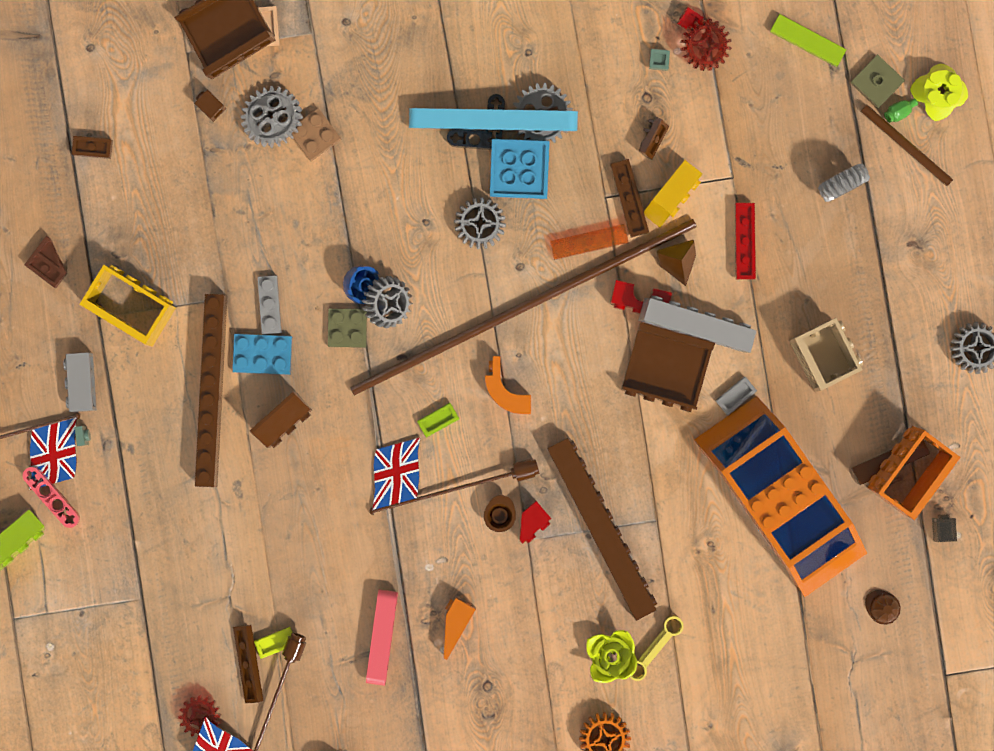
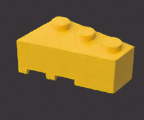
(673, 193)

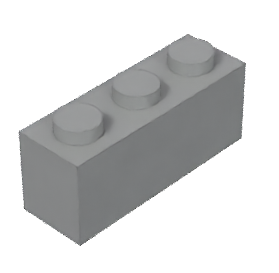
(80, 382)

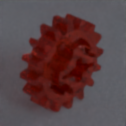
(196, 708)

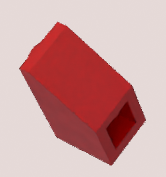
(532, 520)

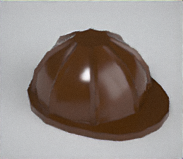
(500, 514)
(882, 607)

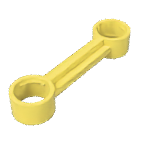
(656, 646)

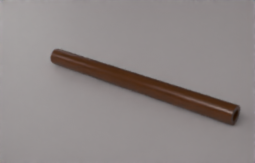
(906, 145)

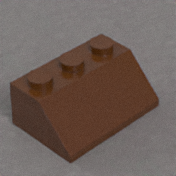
(281, 420)

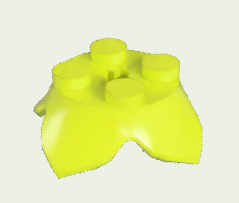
(926, 91)
(600, 649)

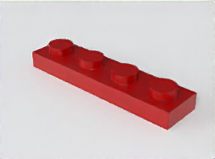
(745, 241)

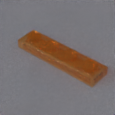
(589, 242)

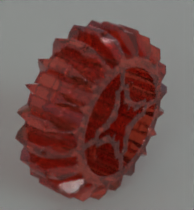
(706, 37)

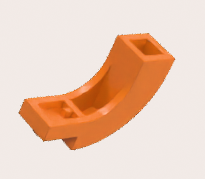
(510, 402)

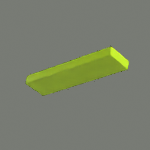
(808, 40)

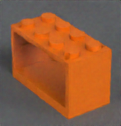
(927, 483)

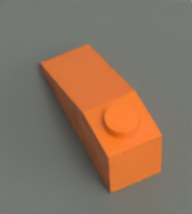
(457, 618)

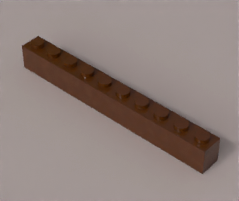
(211, 390)
(601, 528)

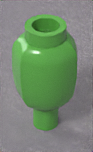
(900, 110)

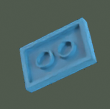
(262, 354)

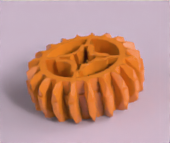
(613, 735)

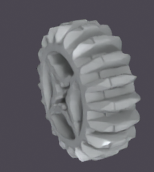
(844, 182)
(480, 206)
(397, 300)
(977, 366)

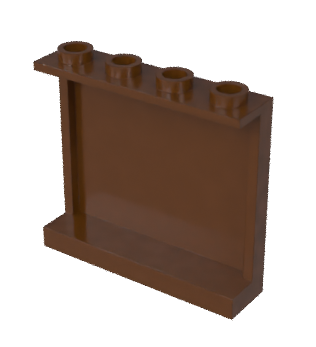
(224, 32)
(667, 367)

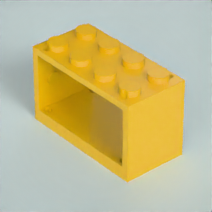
(97, 287)

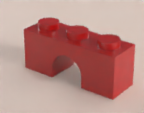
(623, 296)

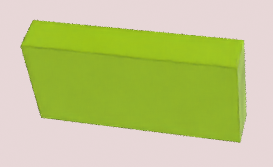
(438, 420)

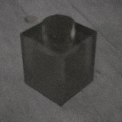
(944, 528)

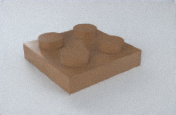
(315, 135)

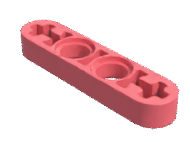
(48, 499)

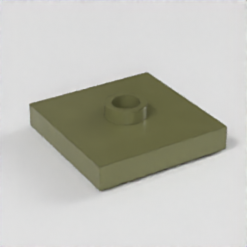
(877, 81)

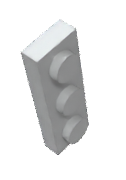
(269, 304)

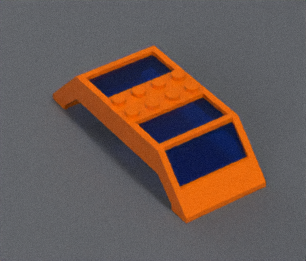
(782, 495)

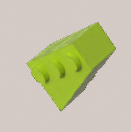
(18, 537)

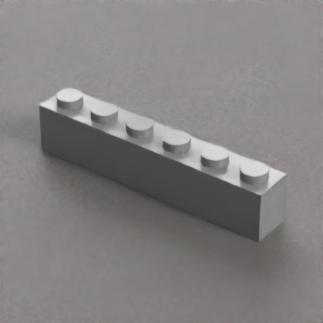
(697, 325)

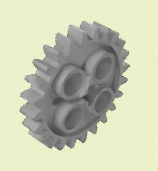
(535, 98)
(264, 102)

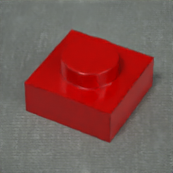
(688, 18)

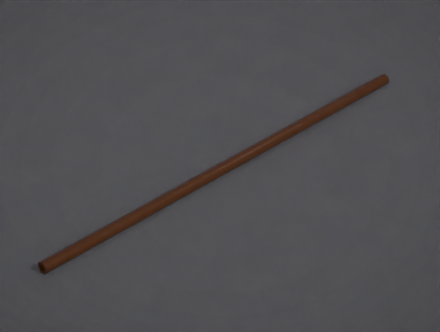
(523, 307)

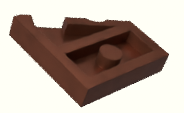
(47, 263)

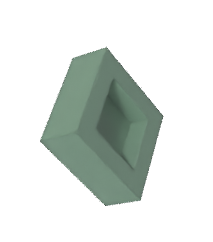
(659, 59)
(82, 435)

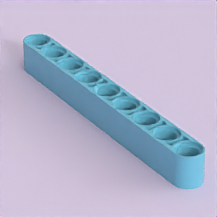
(493, 119)

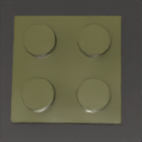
(347, 328)

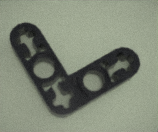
(483, 135)

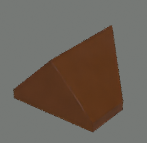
(678, 260)

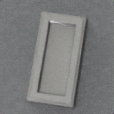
(736, 395)

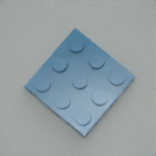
(519, 168)

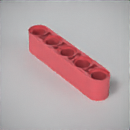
(381, 637)

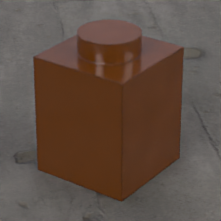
(209, 105)

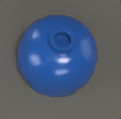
(357, 280)

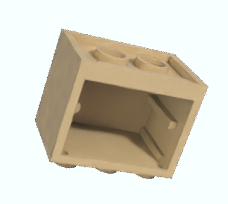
(826, 354)

